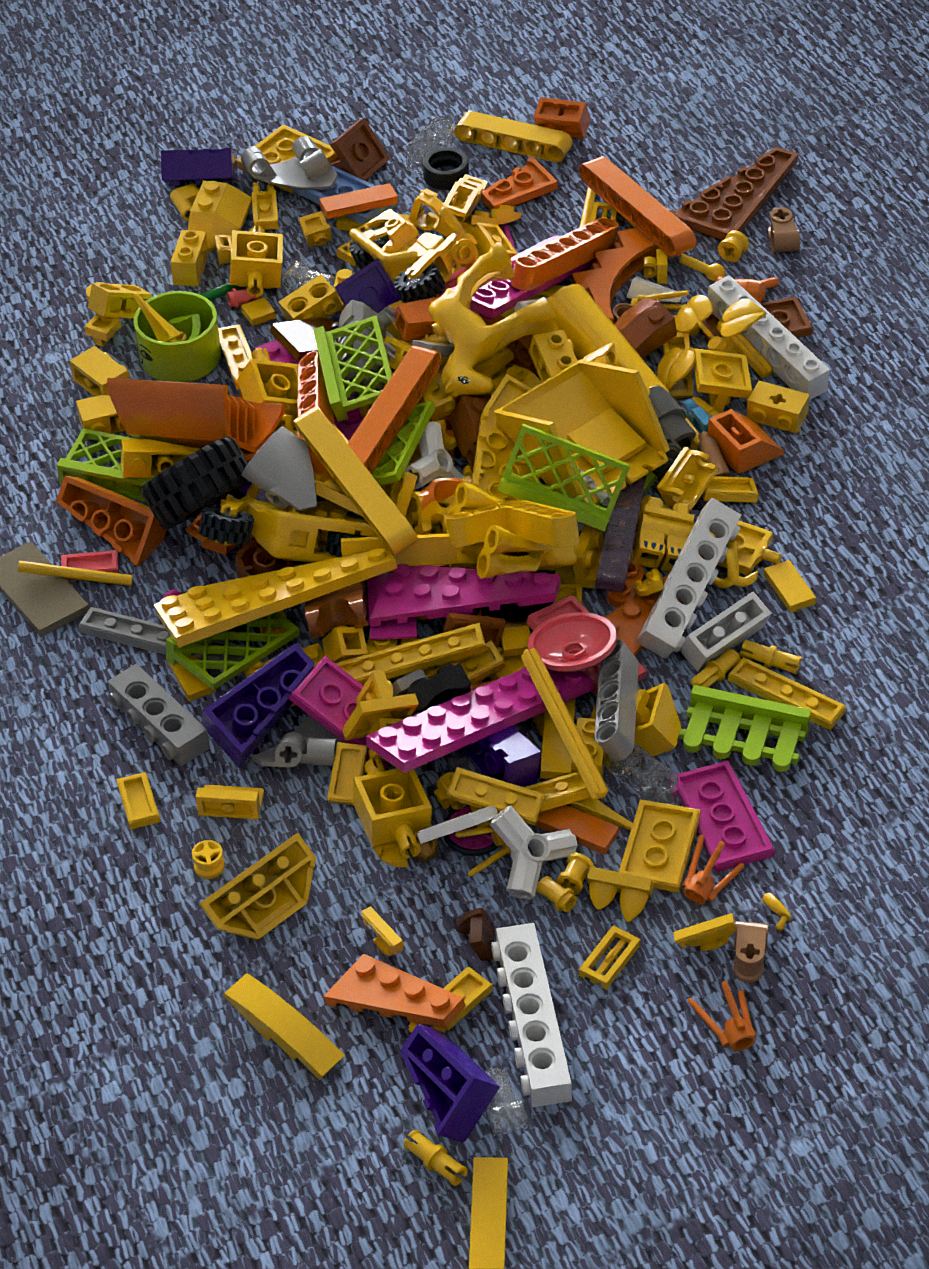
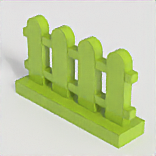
(747, 713)

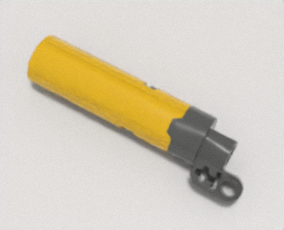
(592, 329)

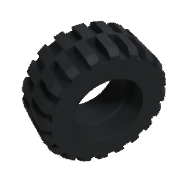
(196, 482)

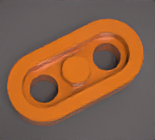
(634, 573)

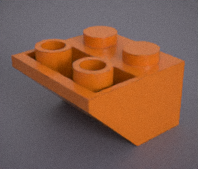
(742, 441)

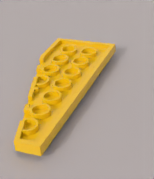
(495, 449)
(234, 602)

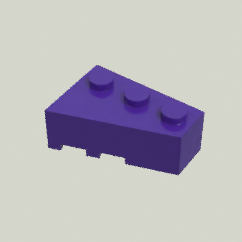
(199, 166)
(450, 1081)

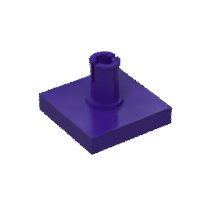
(369, 286)

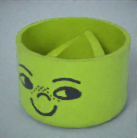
(185, 359)

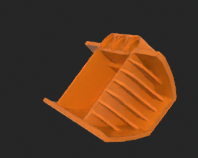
(191, 413)

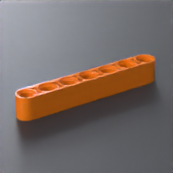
(637, 206)
(563, 254)
(313, 393)
(394, 405)

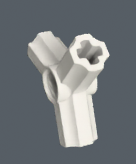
(434, 459)
(545, 848)

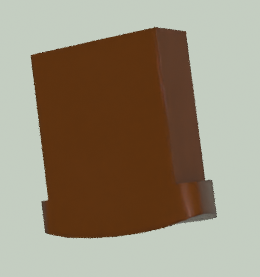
(481, 932)

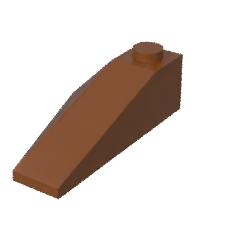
(647, 326)

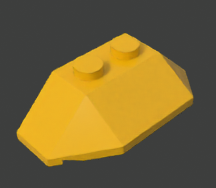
(218, 210)
(264, 892)

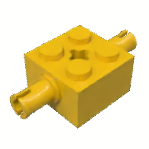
(256, 260)
(270, 382)
(391, 806)

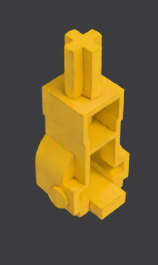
(434, 221)

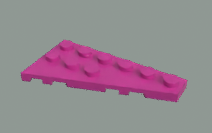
(440, 590)

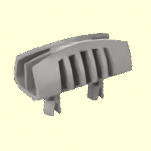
(355, 312)

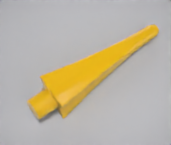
(162, 329)
(601, 811)

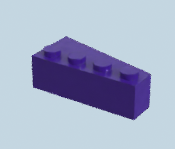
(255, 705)
(507, 757)

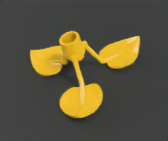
(736, 319)

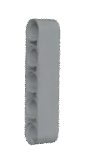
(617, 702)

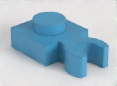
(696, 415)

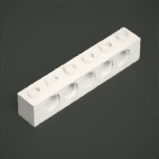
(785, 353)
(656, 633)
(531, 1015)

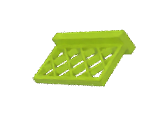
(332, 366)
(407, 443)
(106, 477)
(535, 491)
(231, 668)

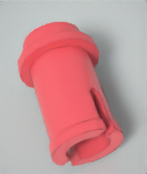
(240, 297)

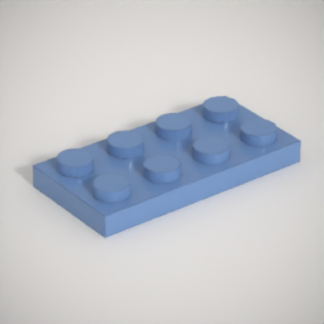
(346, 183)

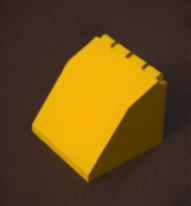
(576, 398)

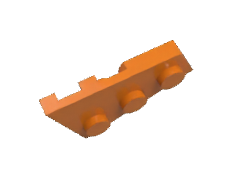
(521, 186)

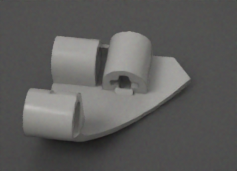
(306, 171)
(284, 471)
(306, 745)

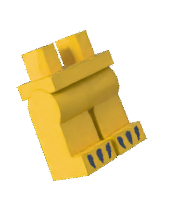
(661, 533)

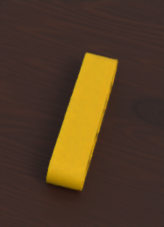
(513, 136)

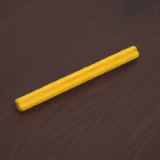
(564, 724)

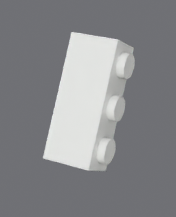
(725, 631)

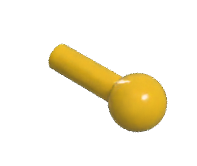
(711, 271)

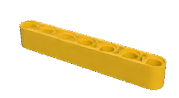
(355, 480)

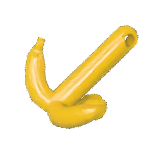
(733, 570)

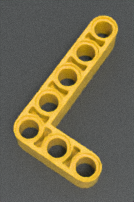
(521, 517)

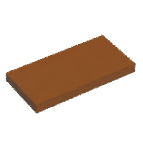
(786, 311)

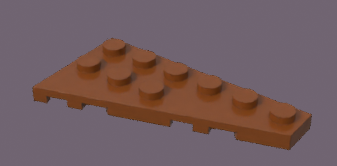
(736, 200)

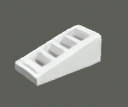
(644, 287)

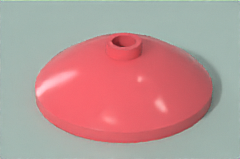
(573, 641)

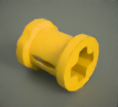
(575, 872)

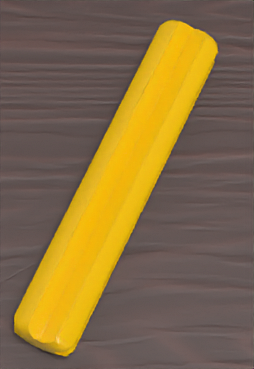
(754, 357)

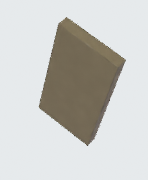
(40, 599)

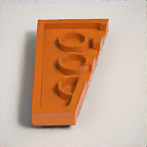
(631, 618)
(394, 992)

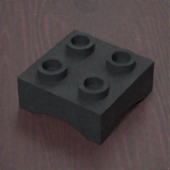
(447, 684)

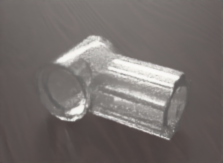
(301, 273)
(505, 1111)

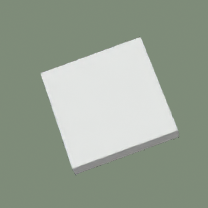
(457, 824)

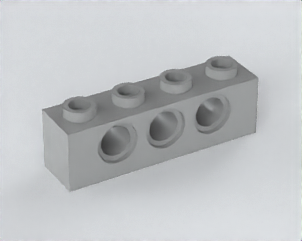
(158, 715)

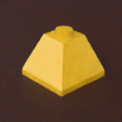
(660, 723)

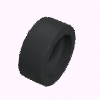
(444, 157)

